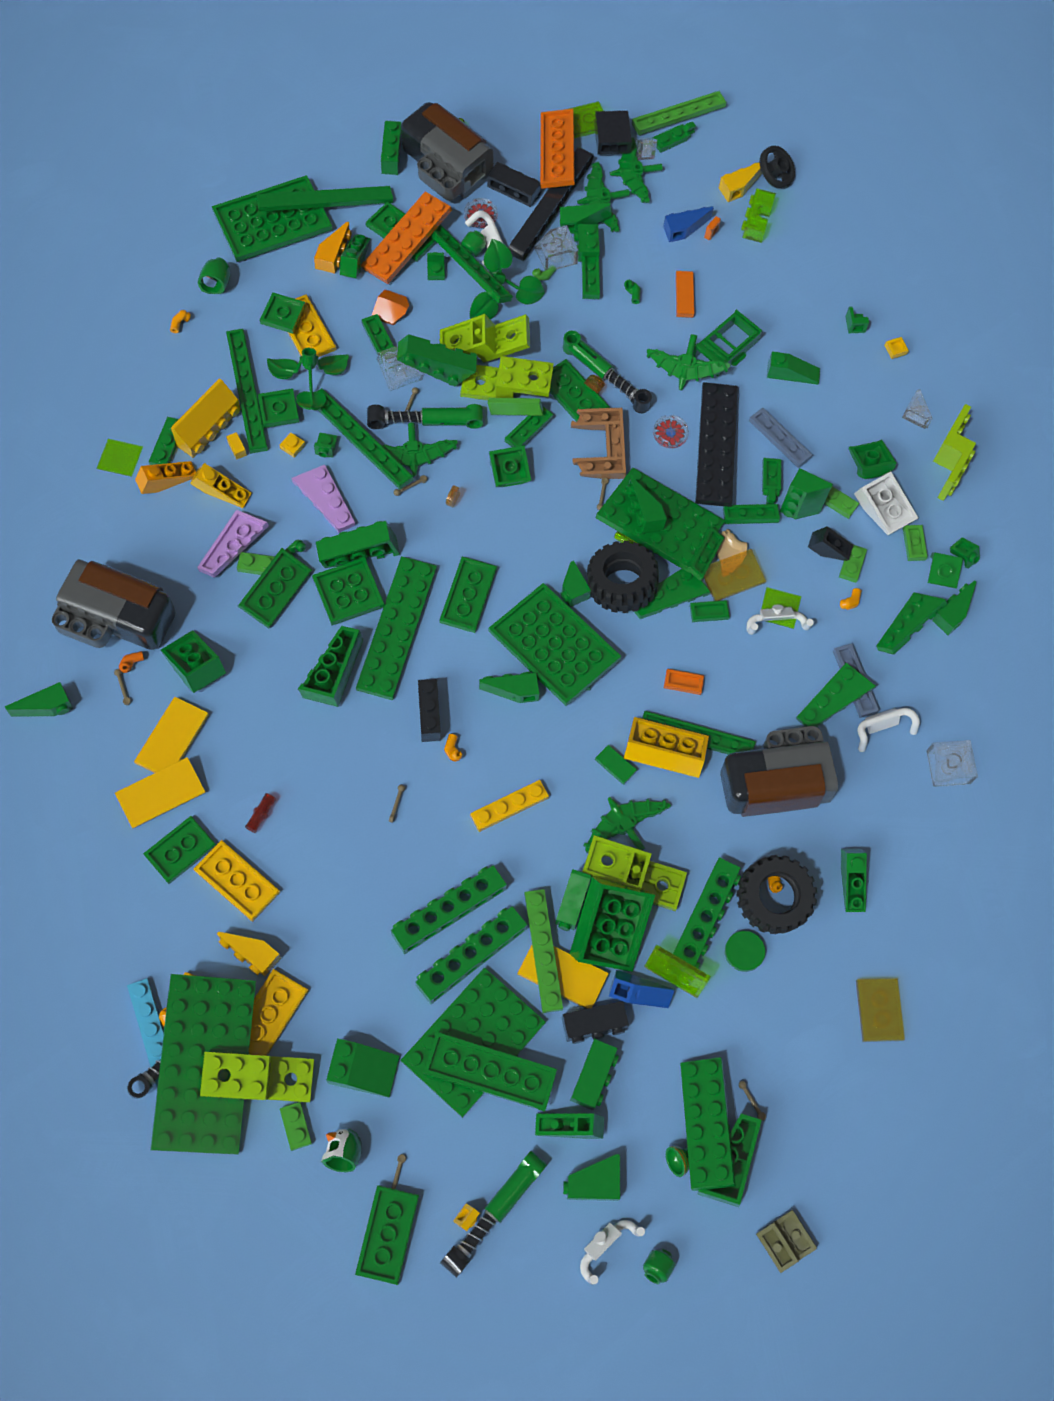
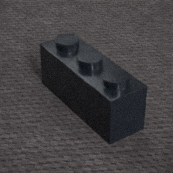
(514, 184)
(429, 710)
(595, 1022)

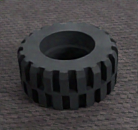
(623, 557)
(799, 881)

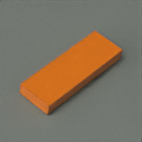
(684, 294)

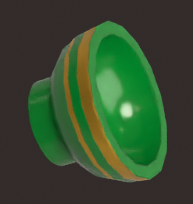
(677, 1160)

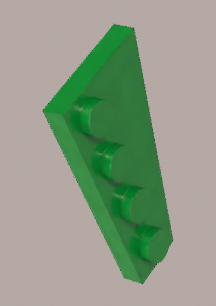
(673, 591)
(909, 620)
(838, 693)

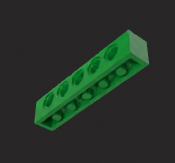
(722, 870)
(427, 930)
(433, 991)

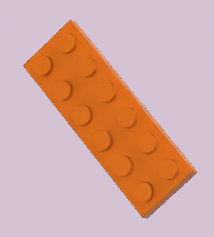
(557, 149)
(406, 237)

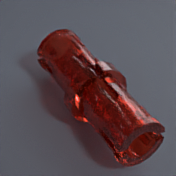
(260, 813)

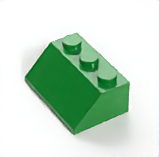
(805, 495)

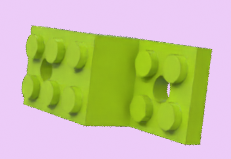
(486, 338)
(509, 378)
(955, 453)
(635, 870)
(257, 1077)

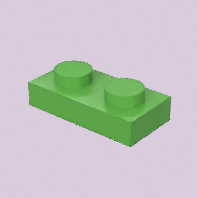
(841, 503)
(915, 543)
(253, 563)
(851, 569)
(295, 1126)

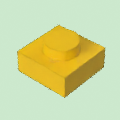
(896, 347)
(292, 445)
(466, 1217)

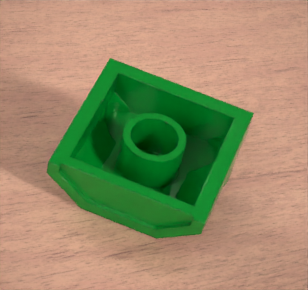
(872, 459)
(509, 466)

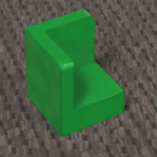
(856, 322)

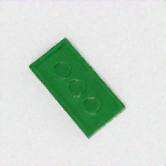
(384, 221)
(571, 391)
(274, 588)
(468, 594)
(387, 1235)

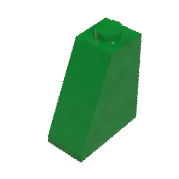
(572, 900)
(595, 1182)

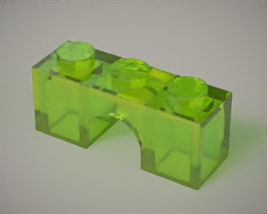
(761, 205)

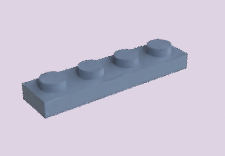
(780, 437)
(866, 705)

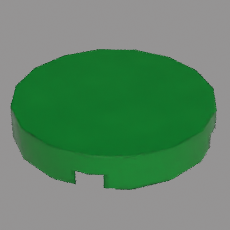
(744, 951)

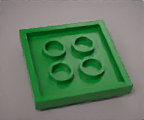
(348, 591)

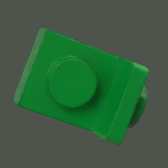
(435, 266)
(325, 445)
(966, 550)

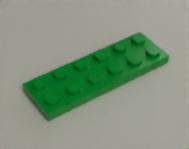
(490, 1071)
(707, 1124)

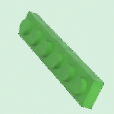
(678, 112)
(543, 951)

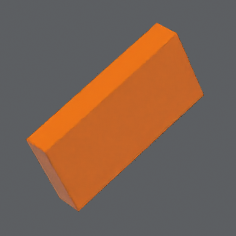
(683, 681)

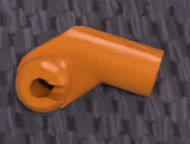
(128, 661)

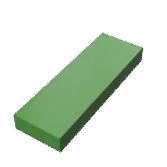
(515, 406)

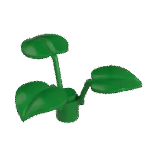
(495, 258)
(286, 367)

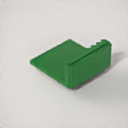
(945, 570)

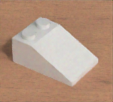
(886, 503)

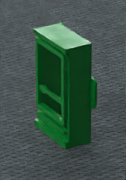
(714, 352)

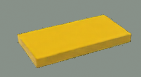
(311, 331)
(171, 736)
(160, 792)
(237, 880)
(577, 980)
(273, 1010)

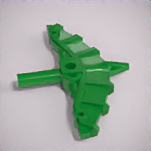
(632, 172)
(598, 193)
(686, 366)
(415, 453)
(623, 820)

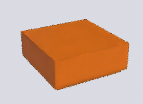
(712, 228)

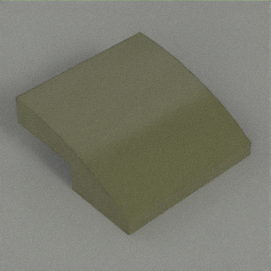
(786, 1241)

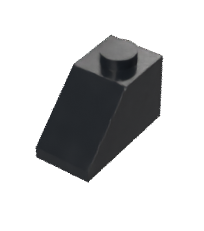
(830, 544)

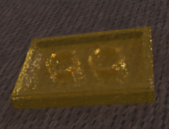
(733, 575)
(879, 1010)

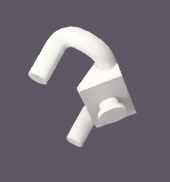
(489, 232)
(777, 612)
(883, 721)
(601, 1242)

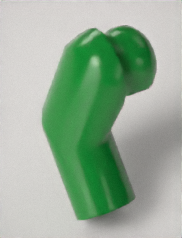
(634, 290)
(297, 545)

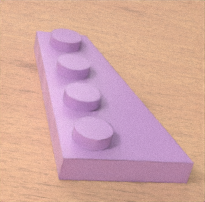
(324, 495)
(234, 538)

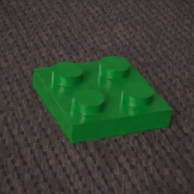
(282, 312)
(278, 408)

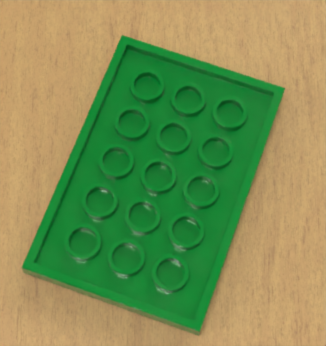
(258, 232)
(684, 523)
(554, 644)
(481, 1015)

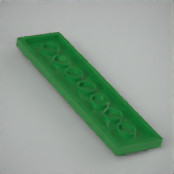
(396, 628)

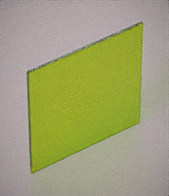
(119, 457)
(777, 597)

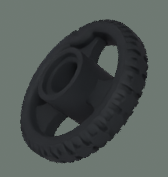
(777, 167)

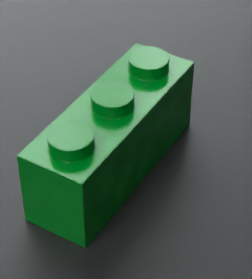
(391, 148)
(594, 1075)

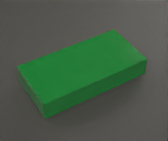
(709, 611)
(615, 764)

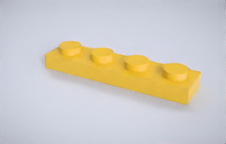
(509, 805)

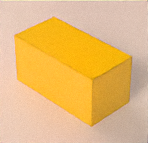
(236, 445)

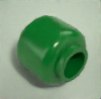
(474, 243)
(658, 1266)

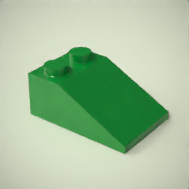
(193, 661)
(362, 1068)

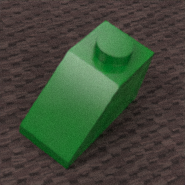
(574, 586)

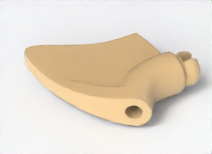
(730, 545)

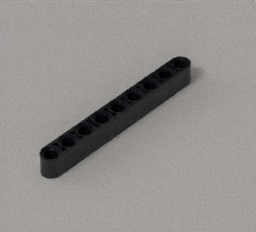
(547, 209)

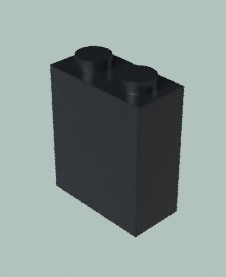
(612, 132)

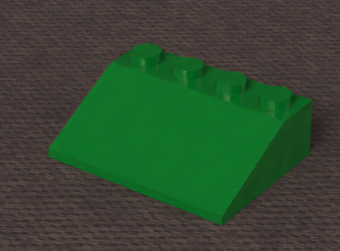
(611, 925)

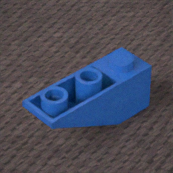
(683, 224)
(640, 991)

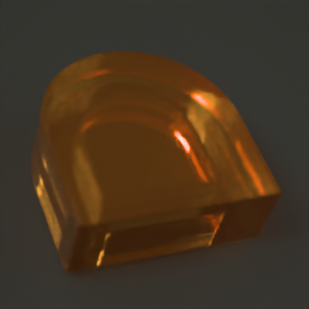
(595, 383)
(453, 496)

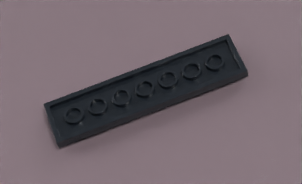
(716, 445)

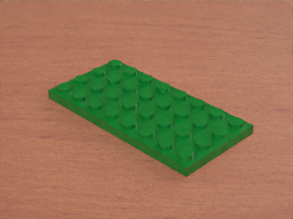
(200, 1018)

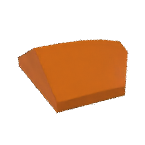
(390, 307)

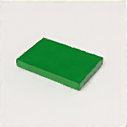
(179, 849)

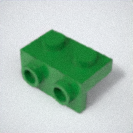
(587, 240)

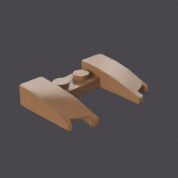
(612, 422)

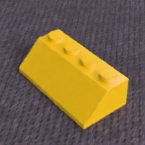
(205, 418)
(666, 747)

